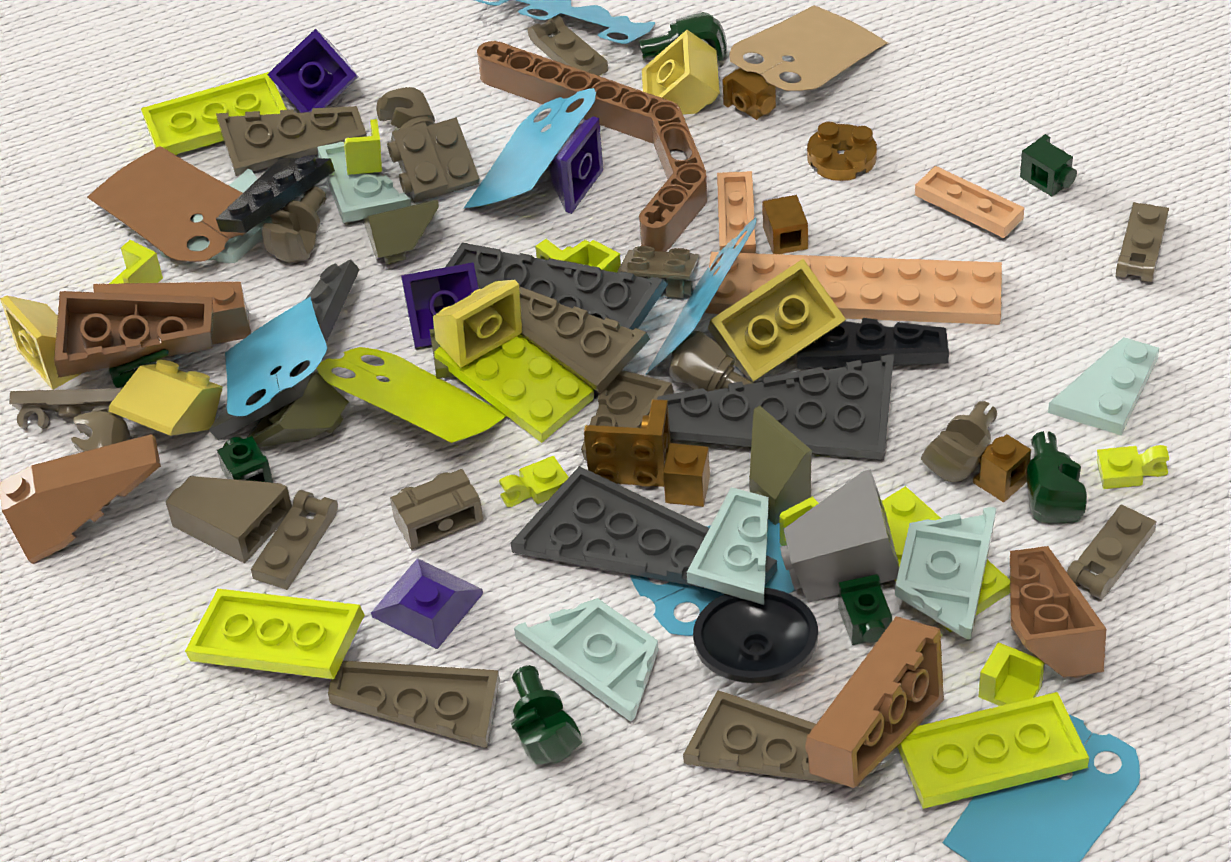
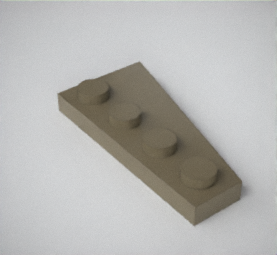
(578, 341)
(751, 740)

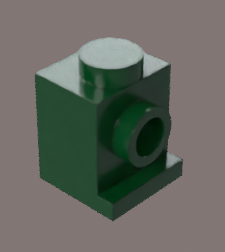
(1047, 166)
(243, 457)
(863, 609)

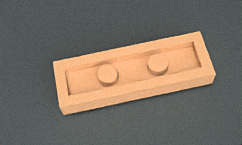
(969, 201)
(735, 208)

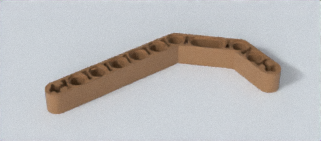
(621, 110)

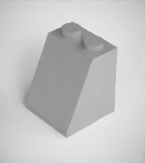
(841, 540)

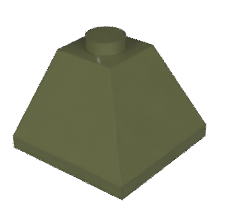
(398, 230)
(304, 418)
(778, 465)

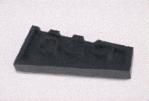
(274, 190)
(871, 340)

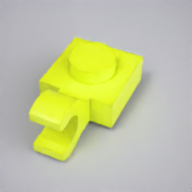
(1126, 467)
(535, 481)

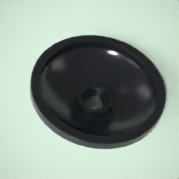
(753, 639)

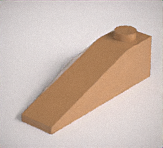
(61, 494)
(1054, 615)

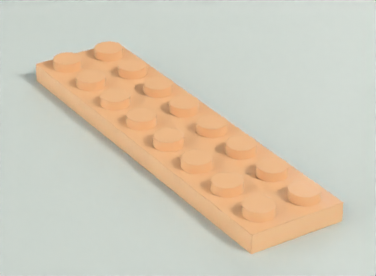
(879, 286)

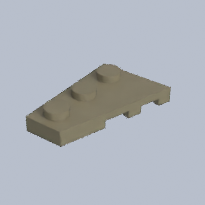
(627, 401)

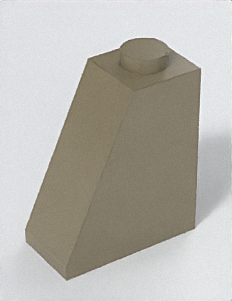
(229, 512)

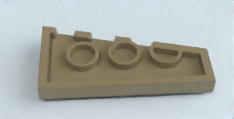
(261, 140)
(429, 698)

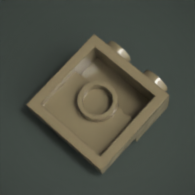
(432, 159)

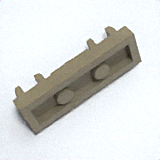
(66, 402)

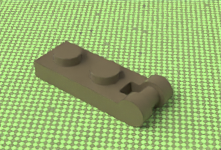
(566, 46)
(1142, 241)
(294, 540)
(1112, 551)

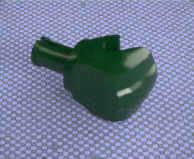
(701, 24)
(1054, 483)
(541, 722)

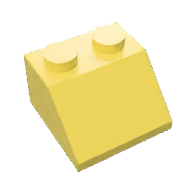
(684, 74)
(479, 322)
(34, 335)
(168, 399)

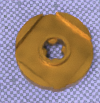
(856, 142)

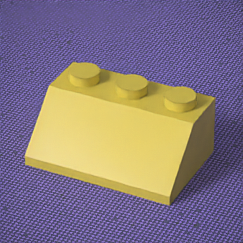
(776, 321)

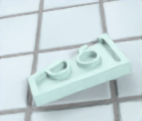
(359, 193)
(1109, 387)
(735, 548)

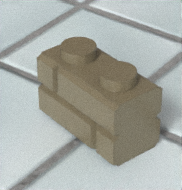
(436, 508)

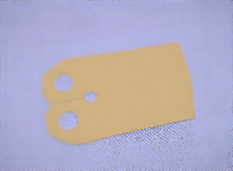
(816, 40)

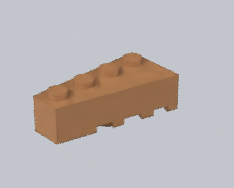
(229, 304)
(118, 328)
(879, 703)

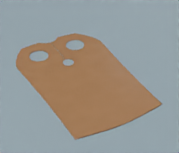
(160, 196)

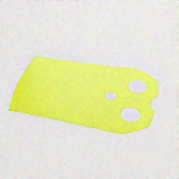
(412, 394)

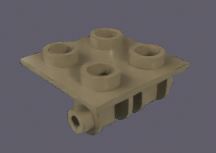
(673, 265)

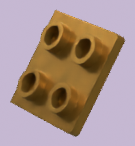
(631, 453)

